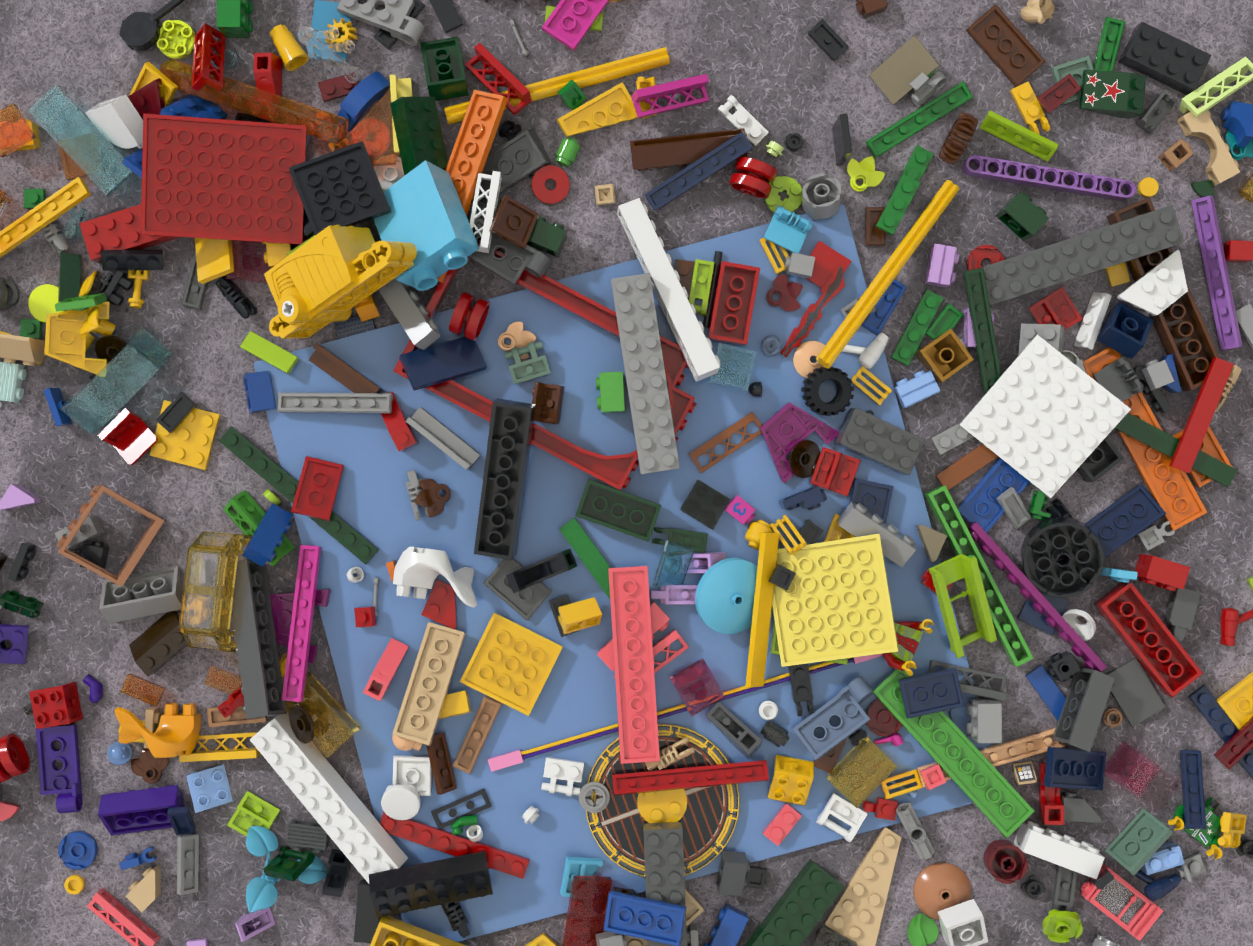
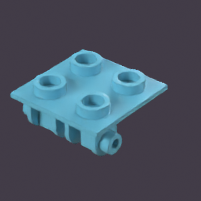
(787, 229)

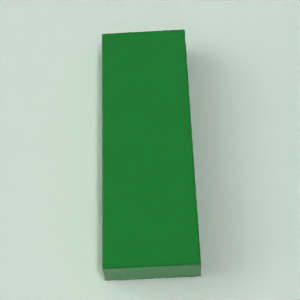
(1109, 44)

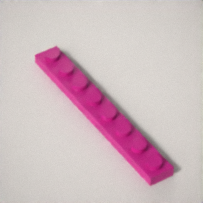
(301, 623)

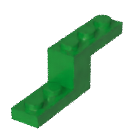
(904, 190)

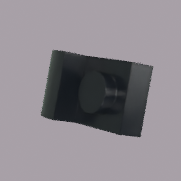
(337, 874)

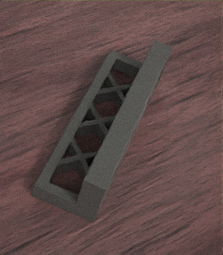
(976, 689)

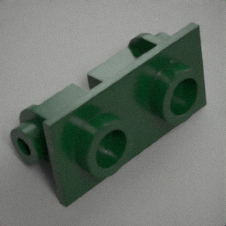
(13, 600)

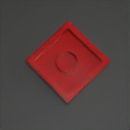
(825, 263)

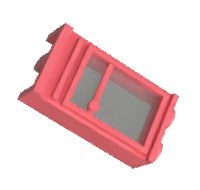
(1123, 904)

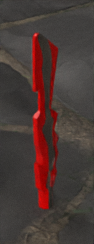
(813, 313)

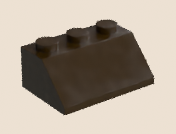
(158, 644)

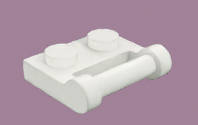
(845, 812)

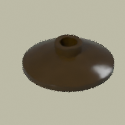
(107, 346)
(804, 458)
(301, 724)

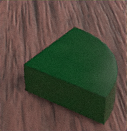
(1203, 188)

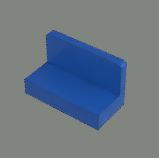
(259, 391)

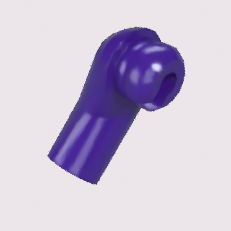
(96, 688)

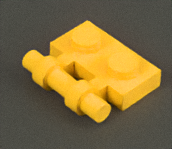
(1233, 826)

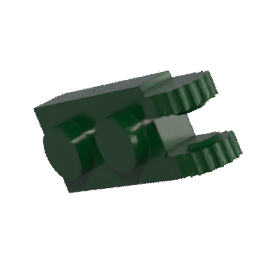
(687, 538)

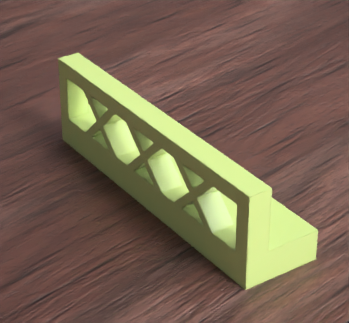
(1217, 84)

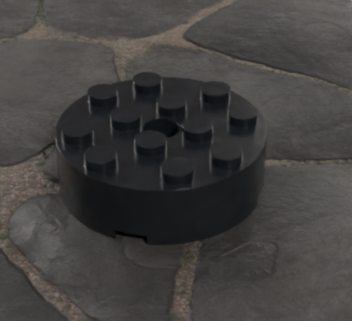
(1066, 537)

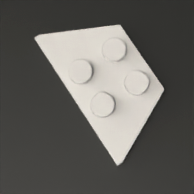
(1158, 287)

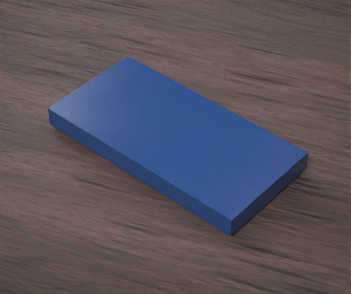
(981, 502)
(645, 918)

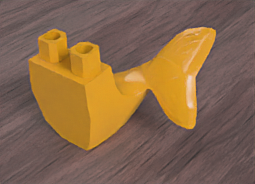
(173, 737)

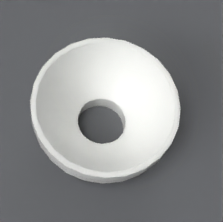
(1084, 630)

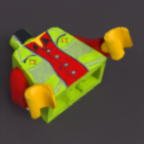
(908, 638)

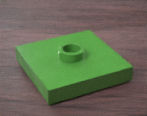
(81, 303)

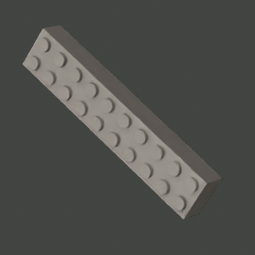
(645, 373)

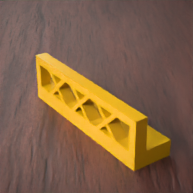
(223, 754)

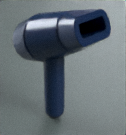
(1158, 888)

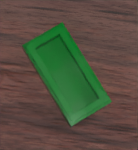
(946, 320)

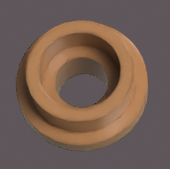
(1118, 717)

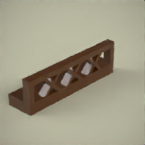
(342, 371)

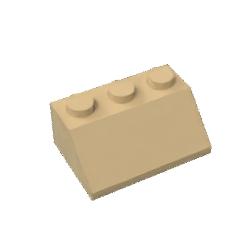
(21, 348)

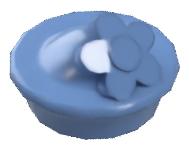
(119, 753)

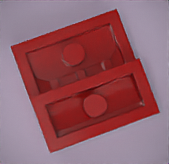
(1062, 306)
(835, 471)

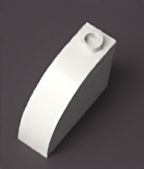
(118, 122)

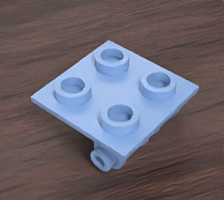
(209, 788)

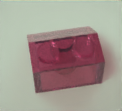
(248, 262)
(697, 687)
(1131, 769)

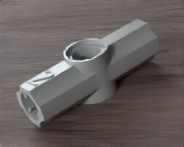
(911, 822)

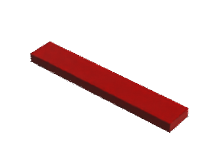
(1201, 414)

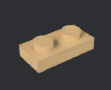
(152, 719)

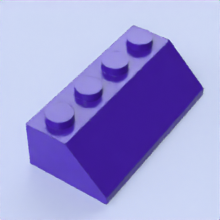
(139, 809)

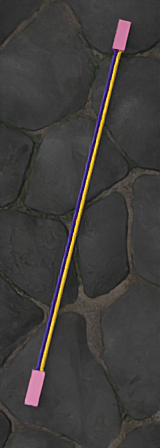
(516, 757)

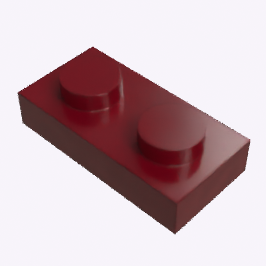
(335, 88)
(1059, 93)

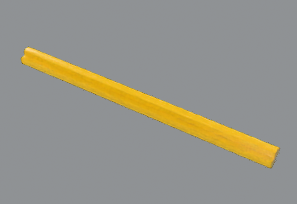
(582, 78)
(887, 274)

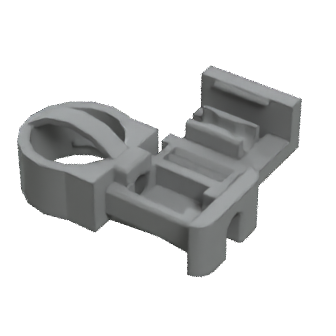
(926, 87)

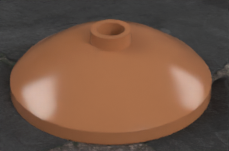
(935, 881)

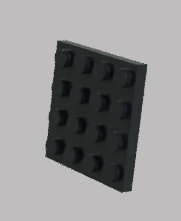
(340, 188)

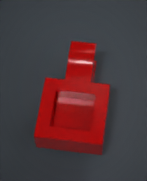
(883, 808)

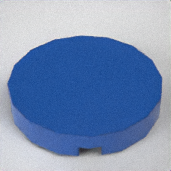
(79, 844)

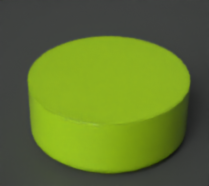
(272, 497)

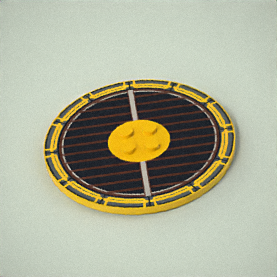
(705, 812)

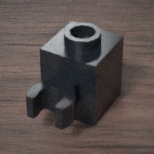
(94, 552)

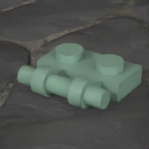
(529, 368)

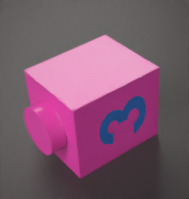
(740, 510)

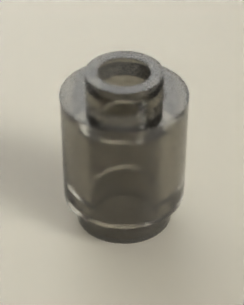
(775, 733)

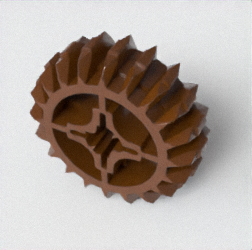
(958, 138)

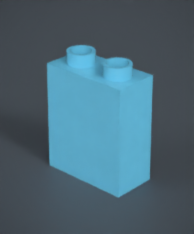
(433, 219)

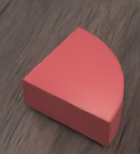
(7, 810)

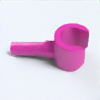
(895, 738)

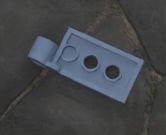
(845, 707)

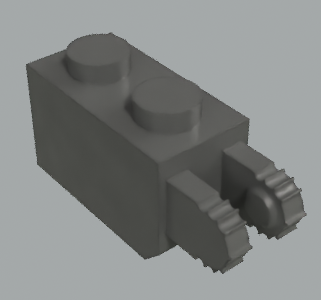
(1181, 611)

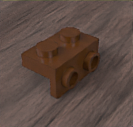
(548, 402)

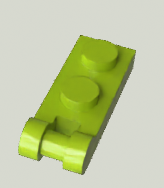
(701, 284)

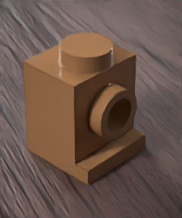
(1170, 160)

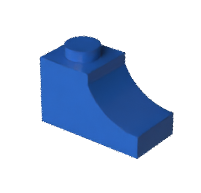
(1239, 121)

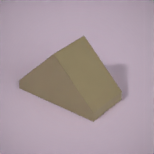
(931, 541)

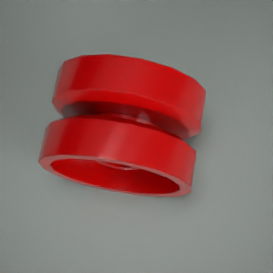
(753, 177)
(469, 316)
(13, 757)

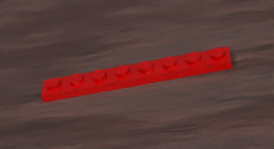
(690, 777)
(455, 844)

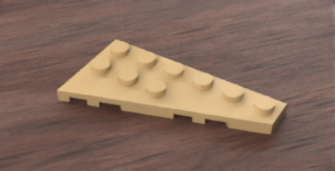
(863, 901)

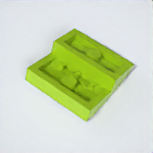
(255, 807)

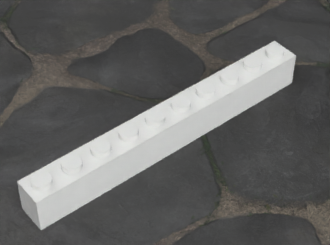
(668, 290)

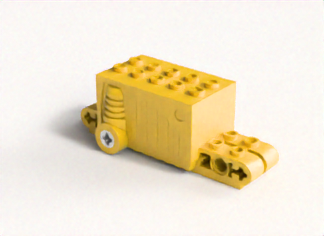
(331, 277)

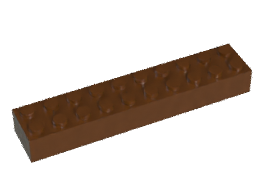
(1181, 323)

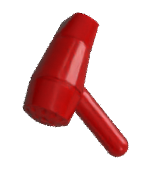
(1229, 623)

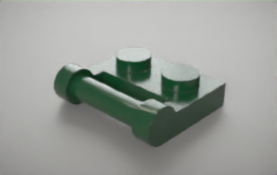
(288, 869)

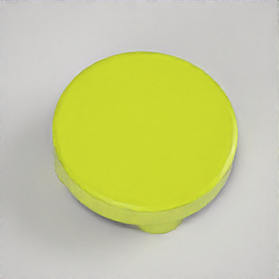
(176, 39)
(43, 301)

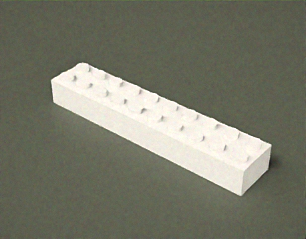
(328, 799)

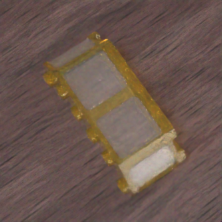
(210, 590)

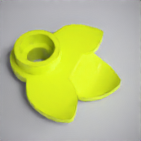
(866, 172)

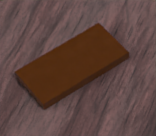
(1005, 45)

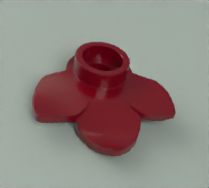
(787, 293)

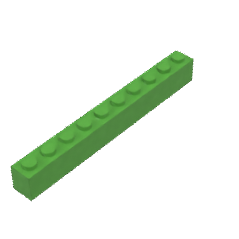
(963, 543)

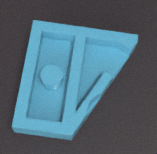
(577, 867)

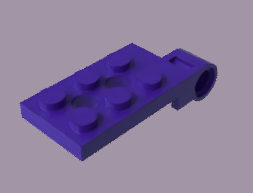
(18, 636)
(64, 781)

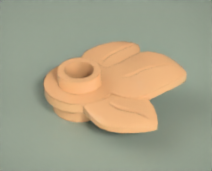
(518, 337)

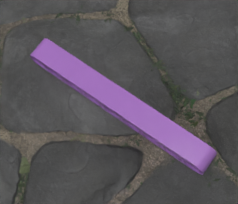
(1057, 175)

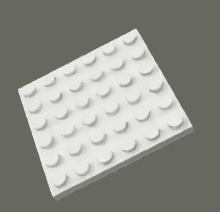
(1044, 416)

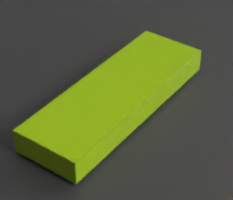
(269, 352)

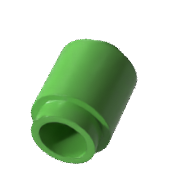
(567, 152)

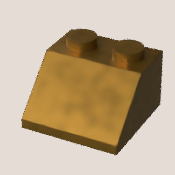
(944, 356)

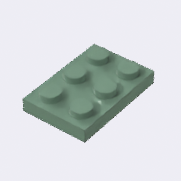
(1138, 841)

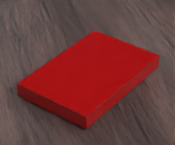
(317, 488)

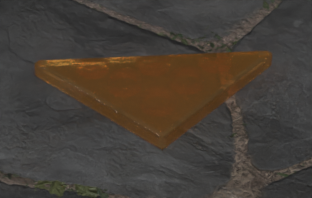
(376, 133)

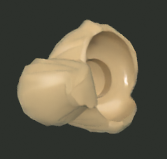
(1037, 11)

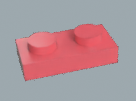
(782, 824)

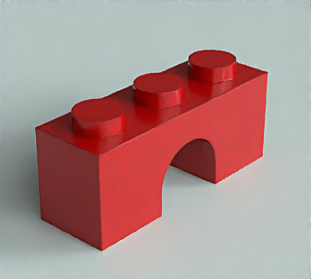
(1050, 805)

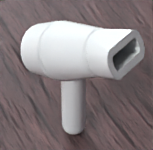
(870, 354)

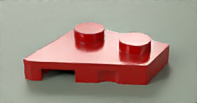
(441, 605)

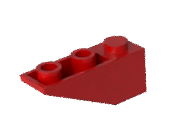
(268, 72)

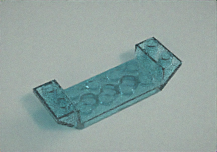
(117, 382)

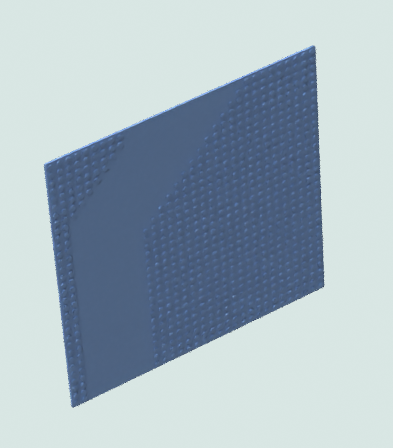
(581, 686)

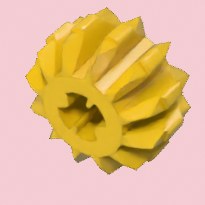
(343, 27)

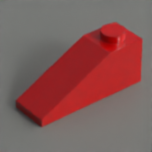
(398, 427)

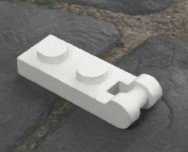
(743, 119)

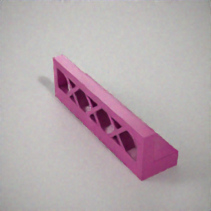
(667, 89)

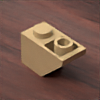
(145, 892)

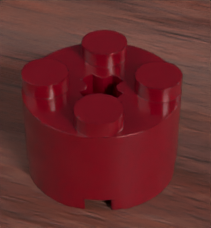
(1002, 871)

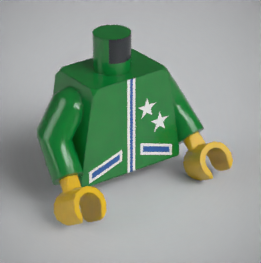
(1206, 837)

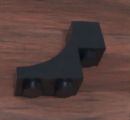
(541, 570)

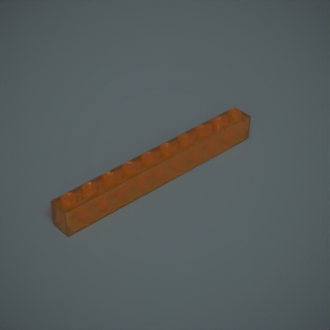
(260, 103)

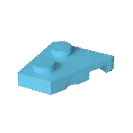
(1119, 574)

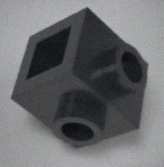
(1062, 666)

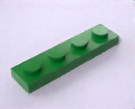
(917, 327)

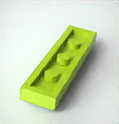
(1018, 136)

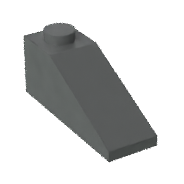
(734, 730)

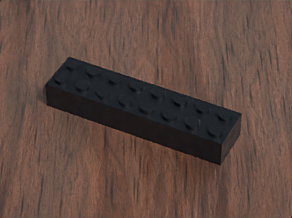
(504, 478)

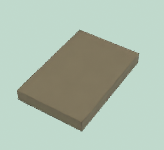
(902, 68)

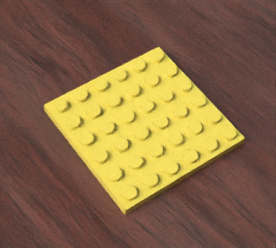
(834, 603)

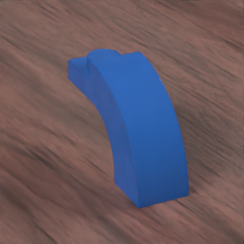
(362, 97)

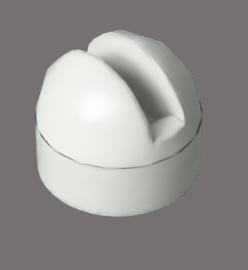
(360, 574)
(471, 835)

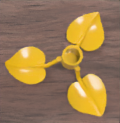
(92, 323)

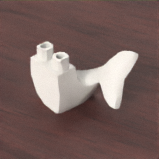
(420, 568)

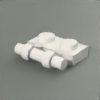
(564, 770)

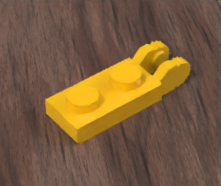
(1029, 107)

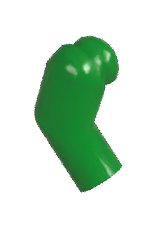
(461, 822)

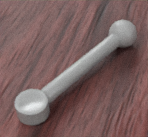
(525, 53)
(376, 582)

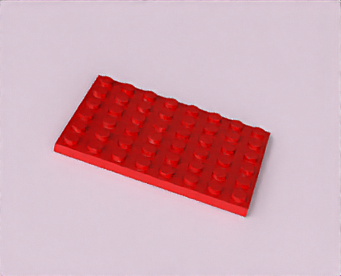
(221, 179)

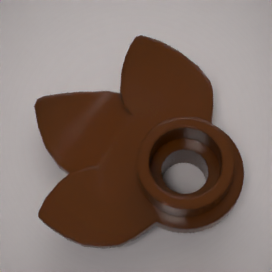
(430, 496)
(147, 763)

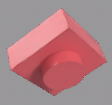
(932, 776)

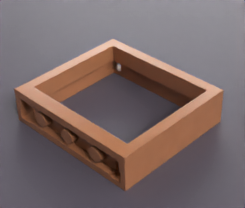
(135, 555)

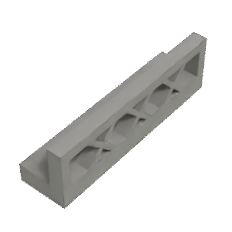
(443, 438)

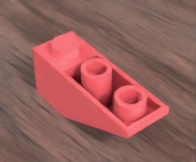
(386, 669)

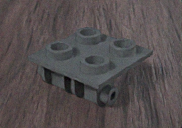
(1119, 379)

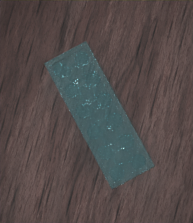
(81, 140)

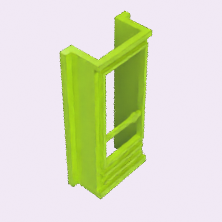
(950, 572)

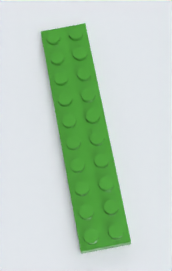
(959, 760)

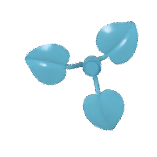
(260, 890)

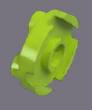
(793, 190)
(1069, 920)

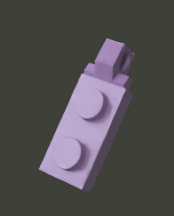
(675, 594)

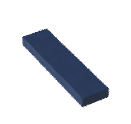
(1192, 789)

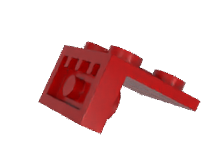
(56, 705)

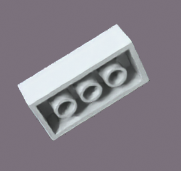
(1059, 849)

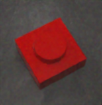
(365, 616)

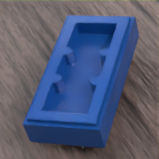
(55, 402)

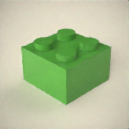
(611, 392)

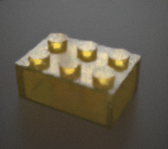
(861, 771)

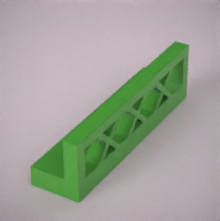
(252, 513)

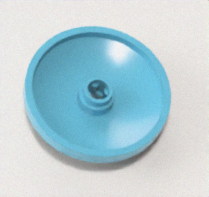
(727, 595)

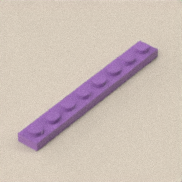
(1216, 273)

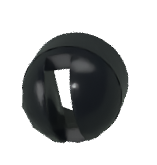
(755, 389)

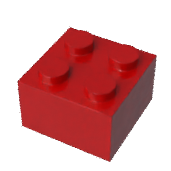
(1161, 572)

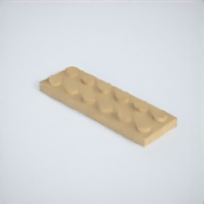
(429, 683)

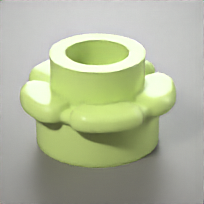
(774, 149)

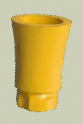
(288, 48)

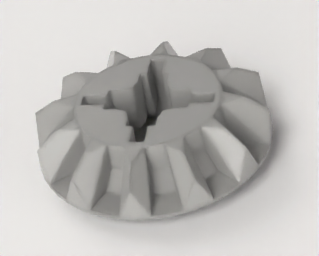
(587, 803)

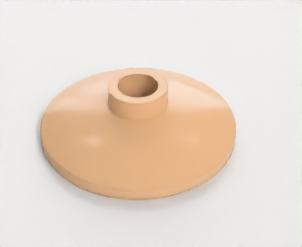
(802, 357)

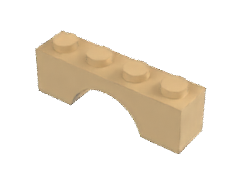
(1221, 163)

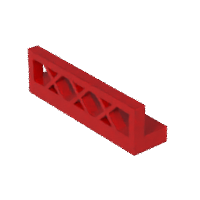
(204, 54)
(506, 78)

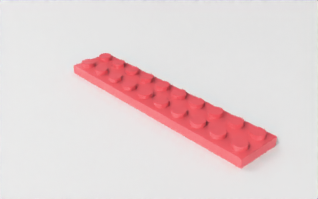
(634, 664)

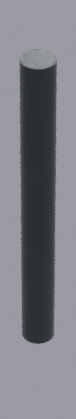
(717, 259)

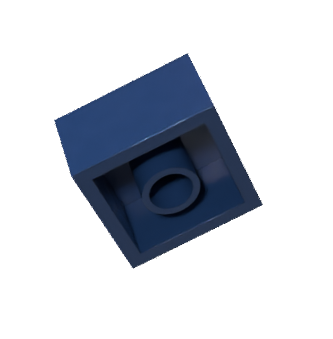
(1125, 330)

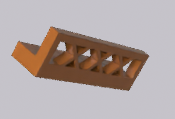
(722, 436)

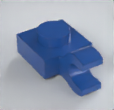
(134, 860)

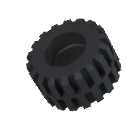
(842, 396)

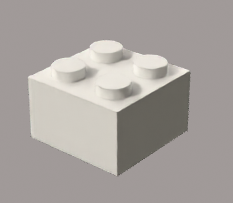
(963, 925)

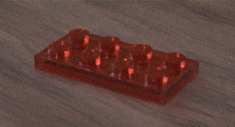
(586, 910)

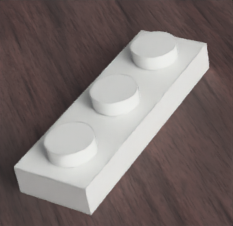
(1092, 320)

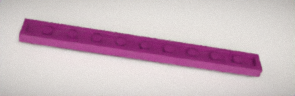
(1039, 602)

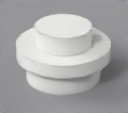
(768, 710)
(531, 815)

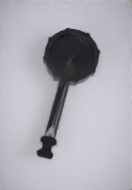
(142, 29)

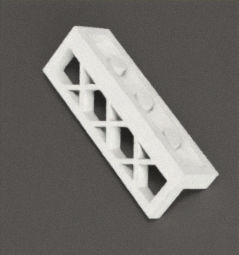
(490, 210)

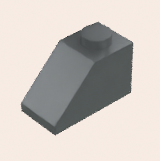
(1077, 809)

